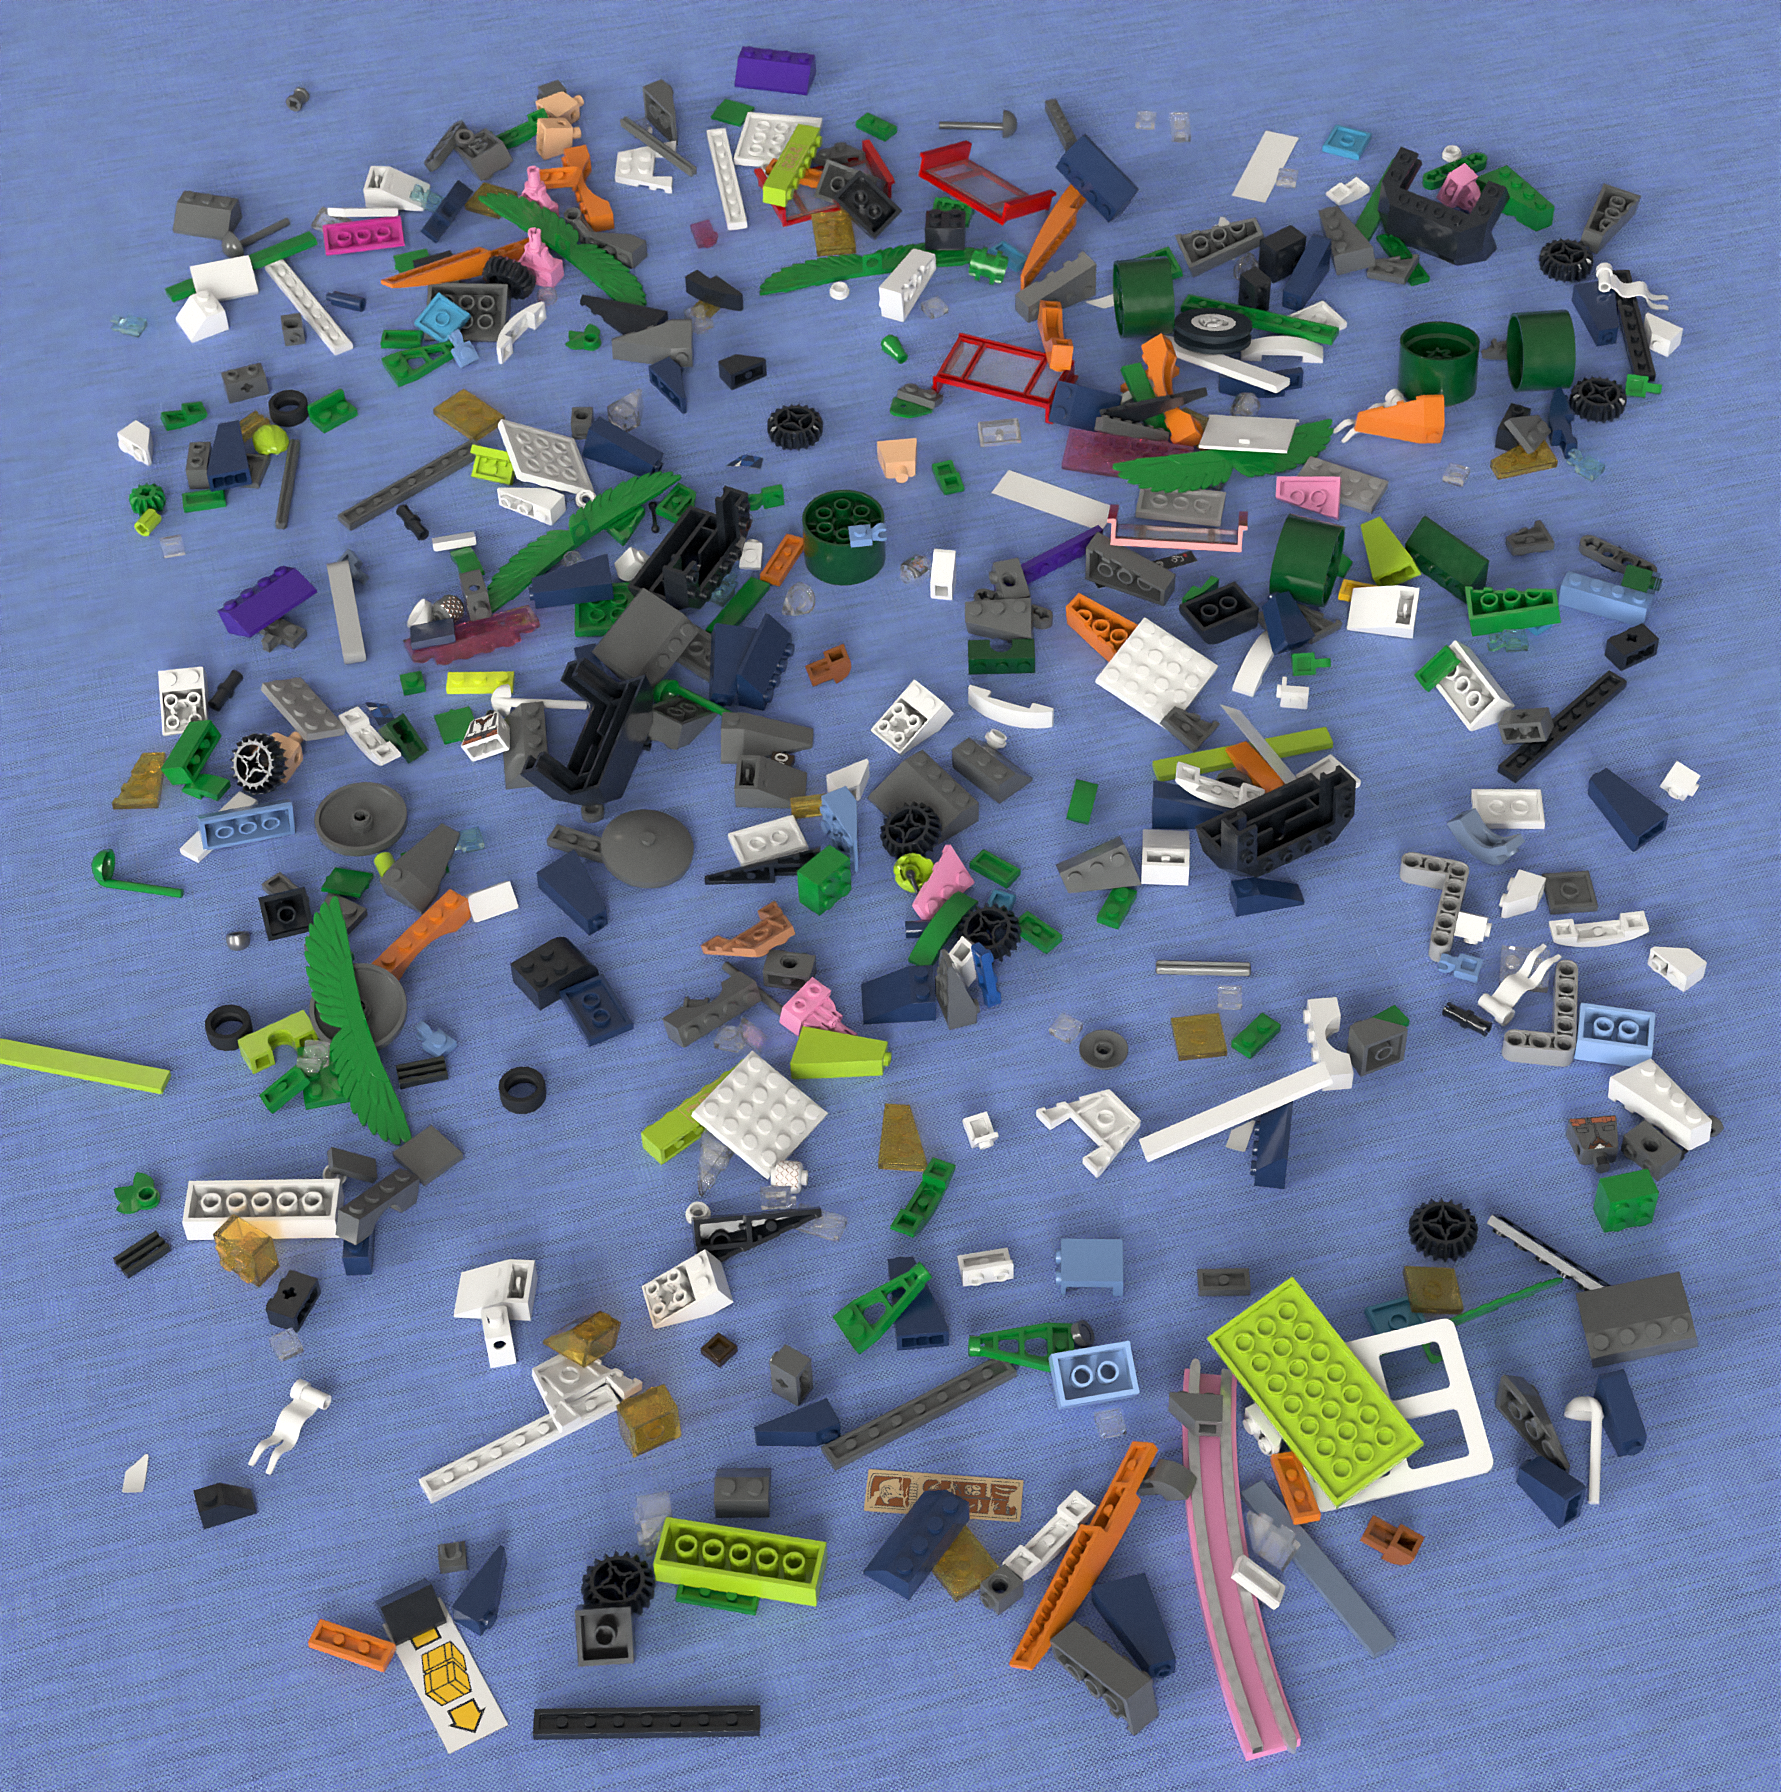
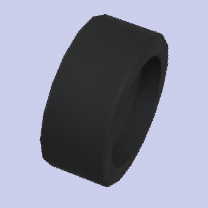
(286, 398)
(221, 1015)
(526, 1104)

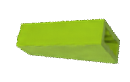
(1386, 555)
(837, 1055)

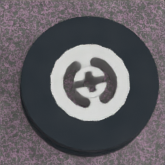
(1212, 331)

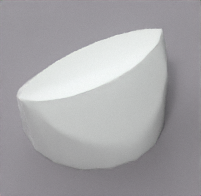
(421, 613)

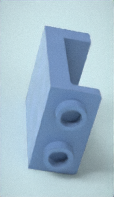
(1090, 1264)

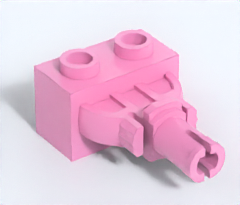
(1460, 189)
(536, 191)
(544, 267)
(813, 1009)

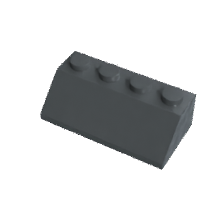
(527, 738)

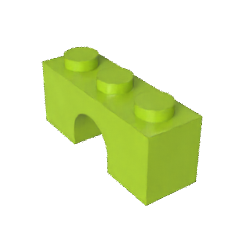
(258, 1046)

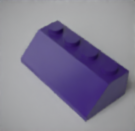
(775, 70)
(266, 601)

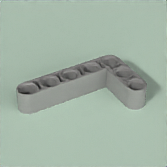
(346, 612)
(1441, 874)
(1554, 1047)

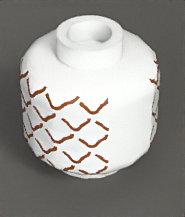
(789, 1174)

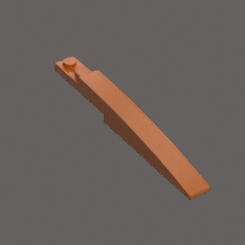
(1052, 234)
(456, 267)
(1086, 1557)

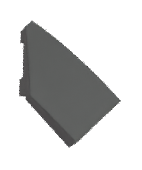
(1495, 351)

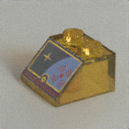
(585, 1338)

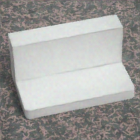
(491, 901)

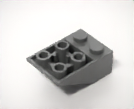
(766, 783)

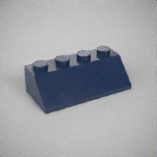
(1097, 178)
(764, 664)
(1272, 1147)
(919, 1542)

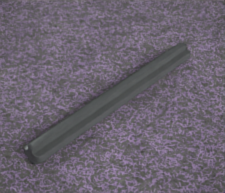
(658, 146)
(287, 484)

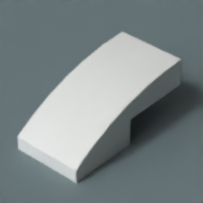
(1345, 194)

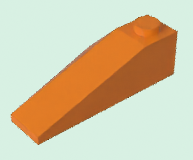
(1412, 421)
(1253, 764)

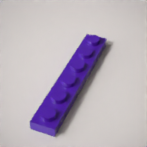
(1057, 556)

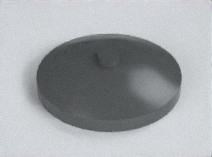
(361, 819)
(646, 848)
(382, 1003)

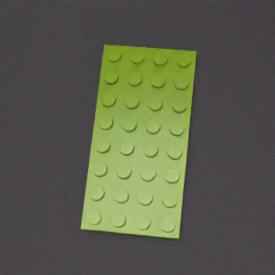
(1315, 1392)

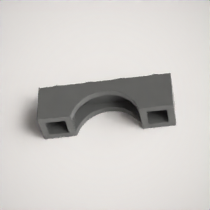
(692, 1023)
(360, 1215)

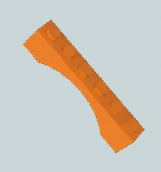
(595, 209)
(1050, 326)
(1161, 359)
(440, 919)

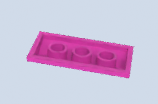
(363, 235)

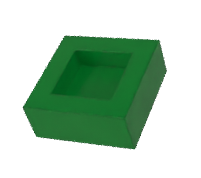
(412, 683)

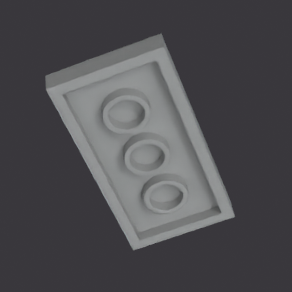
(1357, 488)
(1189, 507)
(303, 709)

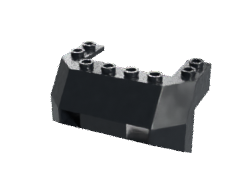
(1434, 226)
(697, 553)
(608, 741)
(1280, 824)

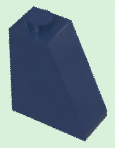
(1285, 623)
(1621, 1413)
(1552, 1490)

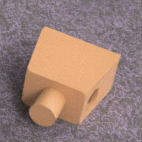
(561, 106)
(554, 136)
(898, 458)
(293, 752)

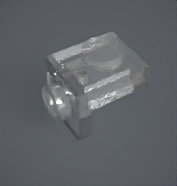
(700, 322)
(315, 1056)
(777, 1198)

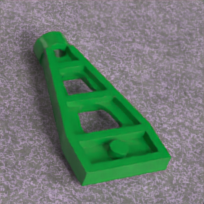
(403, 374)
(854, 1323)
(1057, 1337)

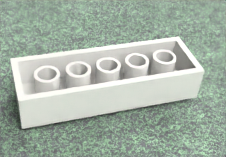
(274, 1206)

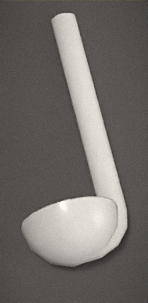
(502, 701)
(1589, 1409)

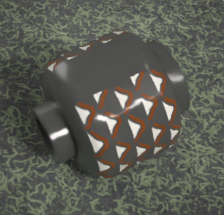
(448, 607)

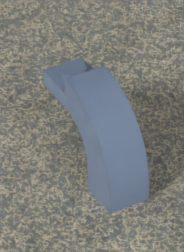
(1480, 840)

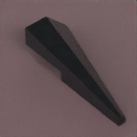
(624, 316)
(1152, 407)
(764, 870)
(739, 1232)

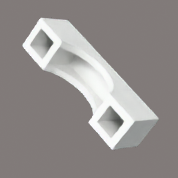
(1323, 1021)

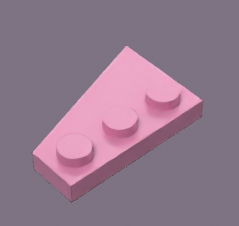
(1311, 493)
(946, 879)

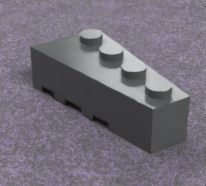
(1610, 213)
(1218, 245)
(1349, 247)
(1068, 286)
(1127, 571)
(1106, 1675)

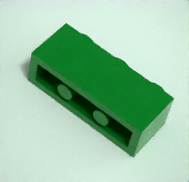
(191, 752)

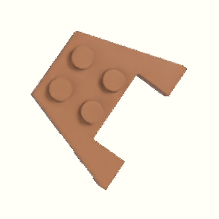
(758, 939)

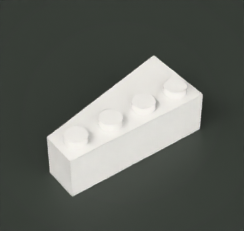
(906, 284)
(1661, 1102)

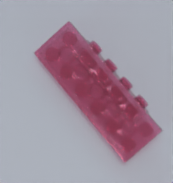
(1098, 451)
(479, 637)

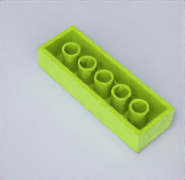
(740, 1561)

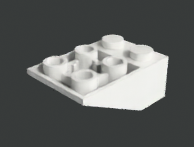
(391, 189)
(1384, 610)
(182, 698)
(912, 718)
(1165, 857)
(498, 1284)
(687, 1291)

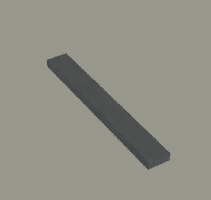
(408, 486)
(917, 1412)

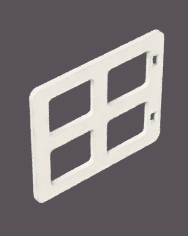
(1457, 1396)

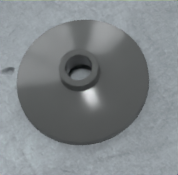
(1103, 1049)

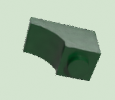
(404, 738)

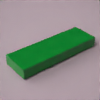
(718, 1600)

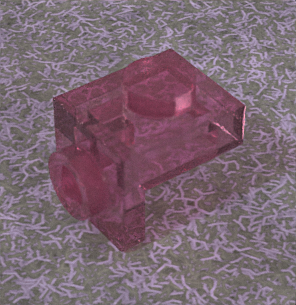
(704, 234)

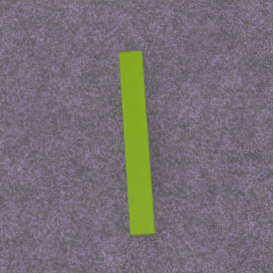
(1218, 759)
(83, 1066)

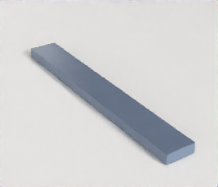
(1323, 1574)

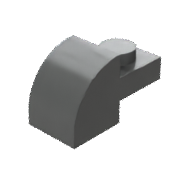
(1169, 1480)

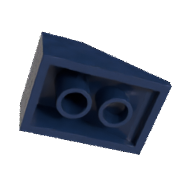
(1080, 405)
(900, 996)

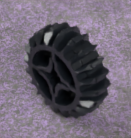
(1566, 260)
(508, 271)
(1598, 399)
(795, 427)
(265, 759)
(906, 826)
(1000, 924)
(1443, 1230)
(628, 1575)

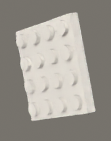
(767, 135)
(544, 457)
(1156, 672)
(759, 1114)

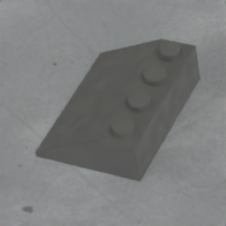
(485, 303)
(645, 639)
(926, 782)
(1636, 1319)

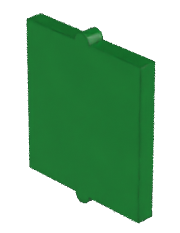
(732, 112)
(404, 261)
(454, 724)
(347, 882)

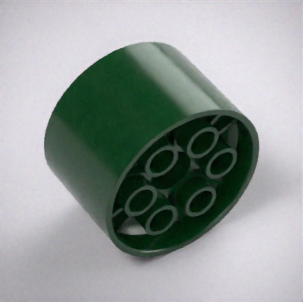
(1143, 297)
(1540, 350)
(1438, 361)
(828, 541)
(1307, 559)

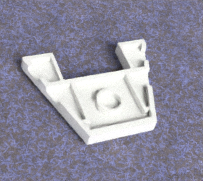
(638, 167)
(1102, 1119)
(564, 1381)

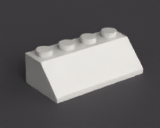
(1473, 691)

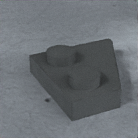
(838, 153)
(1393, 269)
(1528, 431)
(1529, 541)
(1319, 625)
(1188, 727)

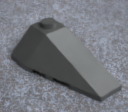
(656, 343)
(760, 736)
(419, 871)
(954, 995)
(1526, 1413)

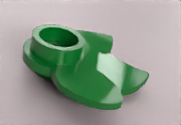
(585, 340)
(138, 1196)

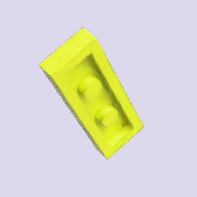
(478, 682)

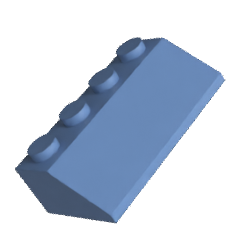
(1605, 599)
(246, 824)

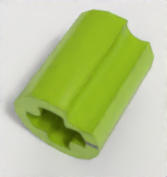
(147, 522)
(383, 862)

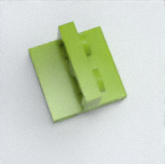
(492, 465)

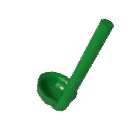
(670, 688)
(103, 869)

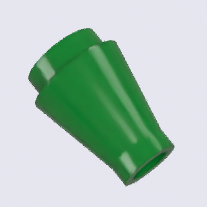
(892, 346)

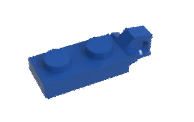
(985, 974)

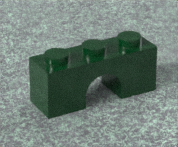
(1641, 579)
(1016, 660)

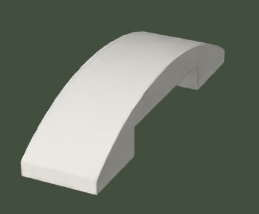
(529, 317)
(1283, 346)
(1254, 666)
(1010, 714)
(367, 738)
(1212, 790)
(1599, 933)
(1052, 1538)

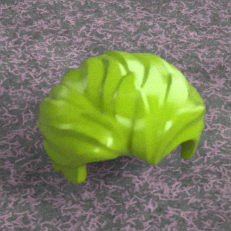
(270, 440)
(917, 863)

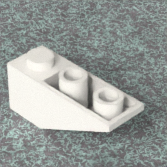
(536, 503)

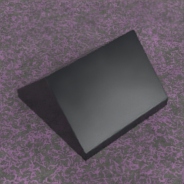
(285, 913)
(411, 1611)

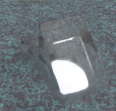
(740, 1039)

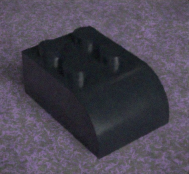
(866, 205)
(1221, 613)
(551, 969)

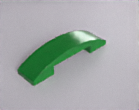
(523, 132)
(941, 929)
(925, 1199)

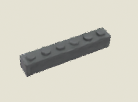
(1060, 124)
(1127, 429)

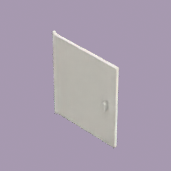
(1248, 433)

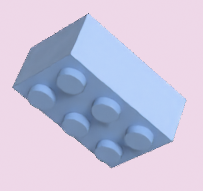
(1614, 1035)
(1093, 1375)

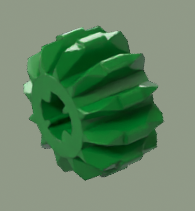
(147, 497)

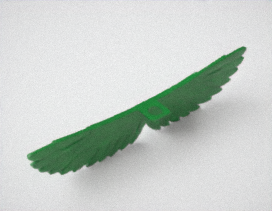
(588, 258)
(854, 266)
(1212, 466)
(583, 525)
(353, 1049)
(1491, 1307)

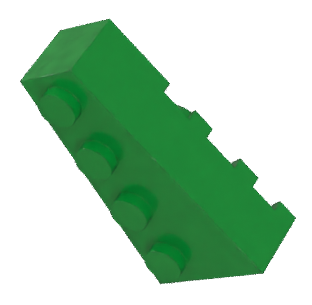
(1524, 201)
(1500, 610)

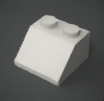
(202, 316)

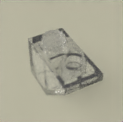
(627, 411)
(651, 1515)
(1270, 1542)

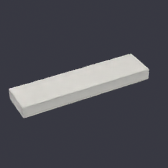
(193, 847)

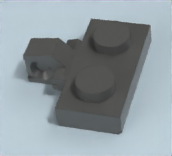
(282, 633)

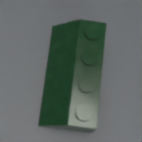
(1447, 559)

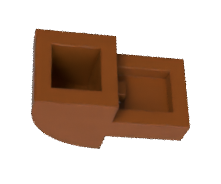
(834, 665)
(1396, 1544)

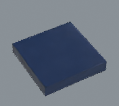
(432, 633)

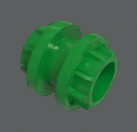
(988, 265)

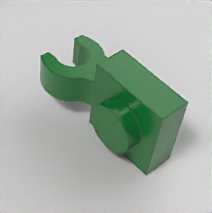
(1638, 386)
(769, 497)
(1306, 663)

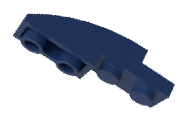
(447, 211)
(1233, 386)
(1560, 423)

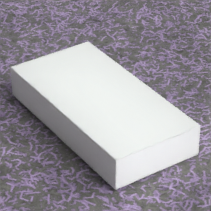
(454, 541)
(1258, 1582)

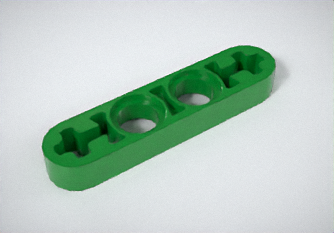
(1435, 178)

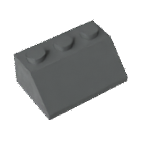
(835, 177)
(206, 215)
(988, 769)

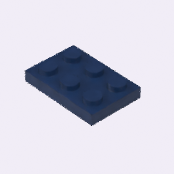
(596, 1010)

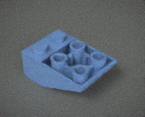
(841, 822)

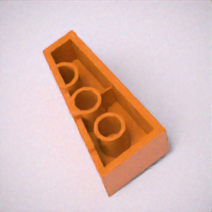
(1098, 625)

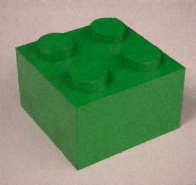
(824, 880)
(1625, 1200)

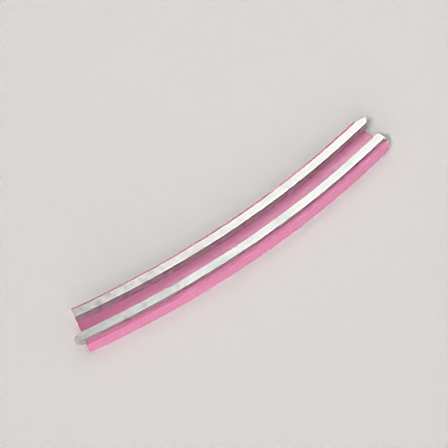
(1227, 1608)

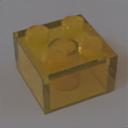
(245, 1250)
(648, 1420)

